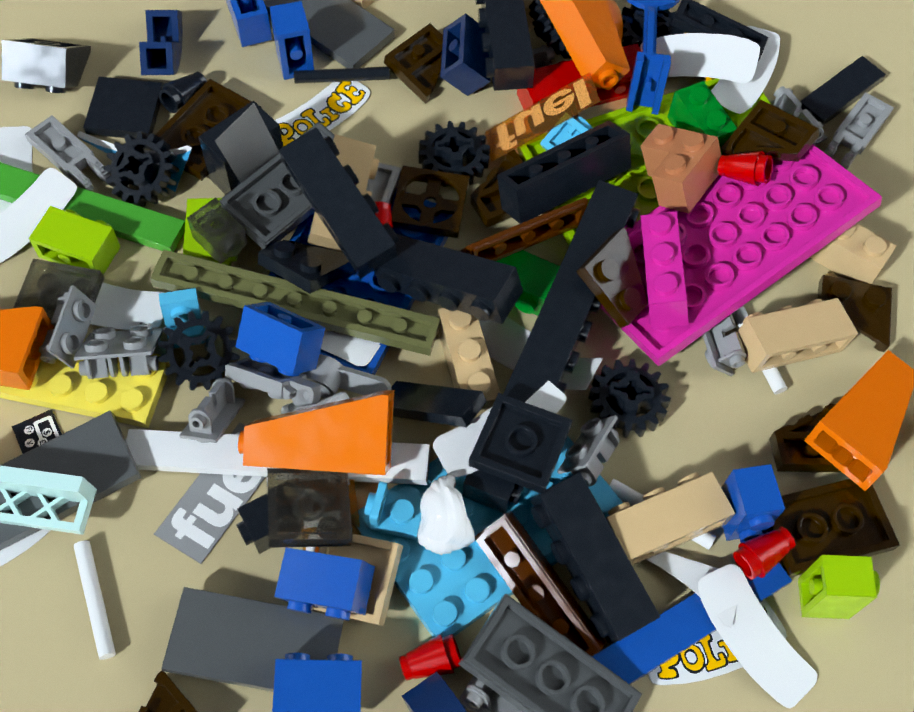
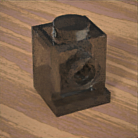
(217, 231)

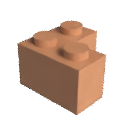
(680, 165)

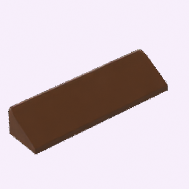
(529, 232)
(536, 582)

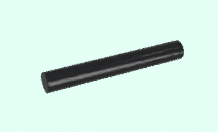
(341, 75)

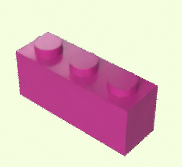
(664, 270)

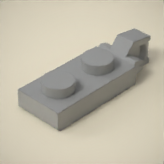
(268, 379)

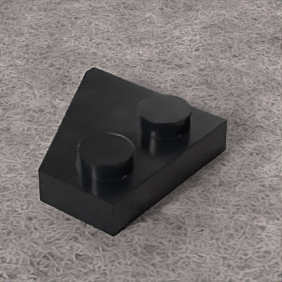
(304, 264)

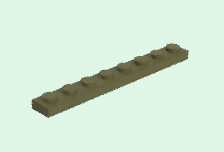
(327, 308)

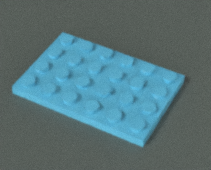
(463, 586)

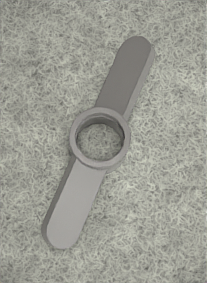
(334, 375)

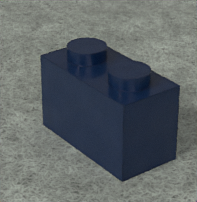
(463, 55)

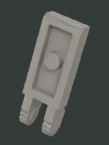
(859, 127)
(66, 152)

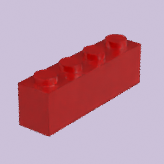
(556, 76)

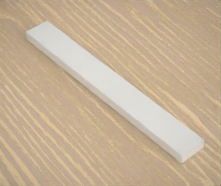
(168, 452)

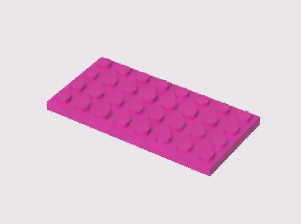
(748, 239)

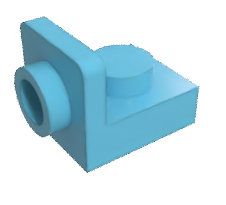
(564, 132)
(177, 304)
(393, 512)

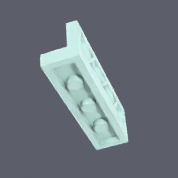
(45, 485)

